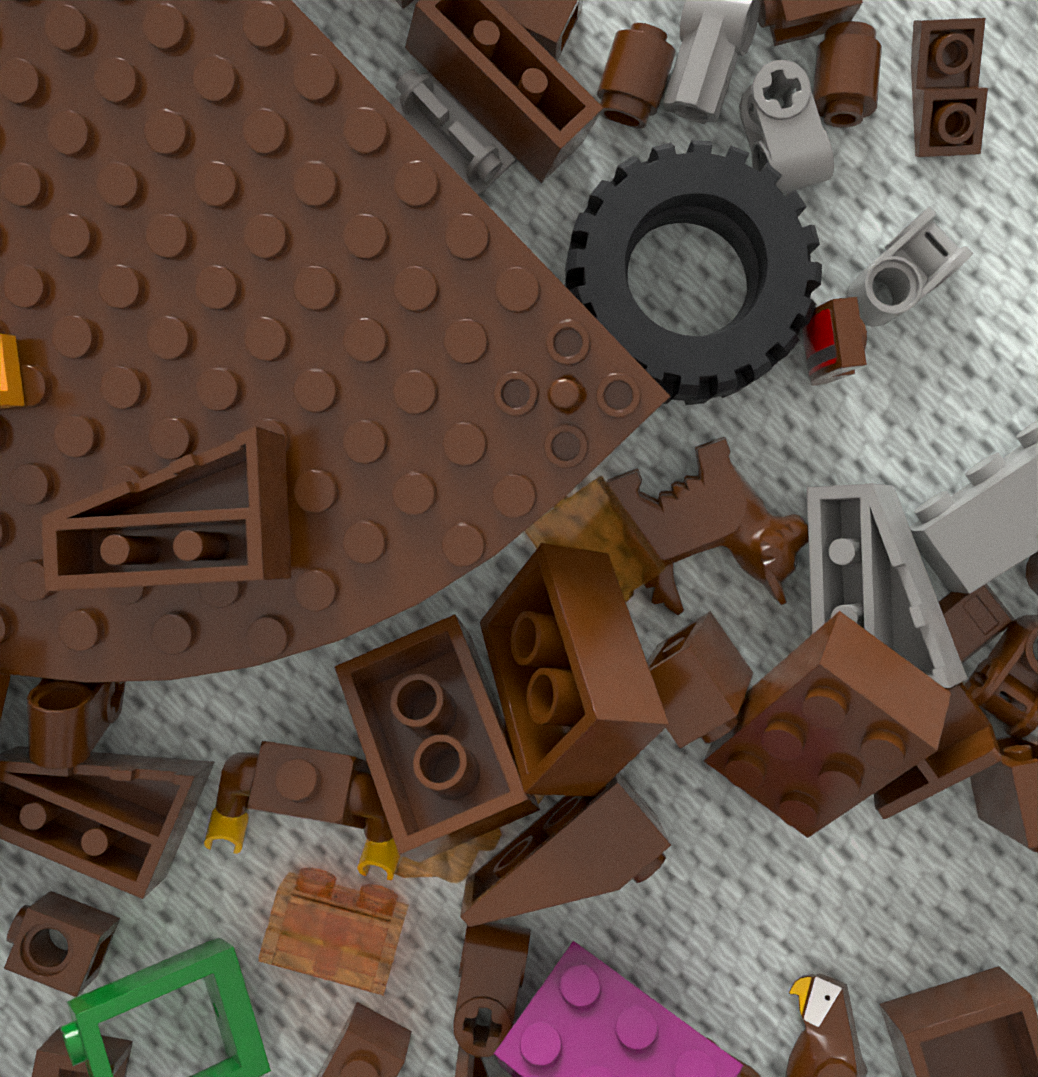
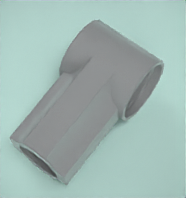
(711, 39)

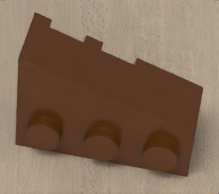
(186, 524)
(105, 817)

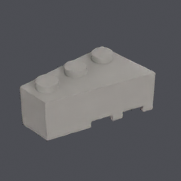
(985, 523)
(874, 574)

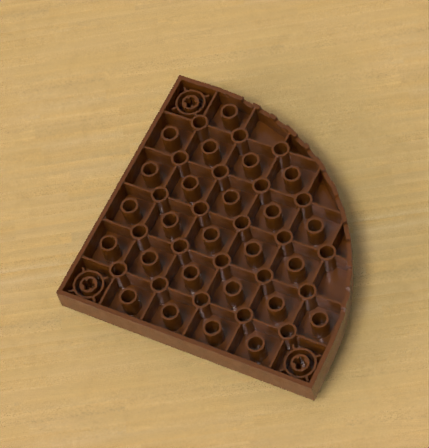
(245, 238)

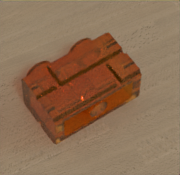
(334, 930)

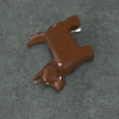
(711, 513)

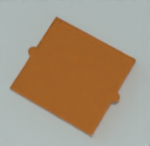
(599, 523)

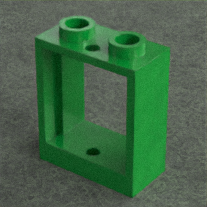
(228, 994)

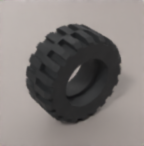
(740, 208)

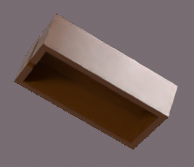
(965, 1028)

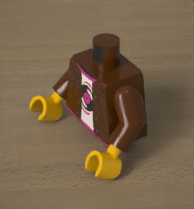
(307, 787)

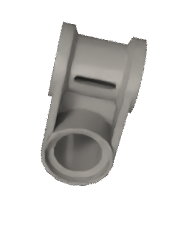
(788, 136)
(910, 267)

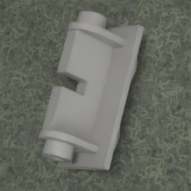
(451, 130)

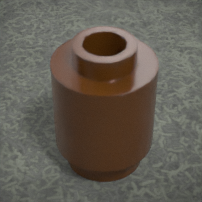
(847, 74)
(635, 75)

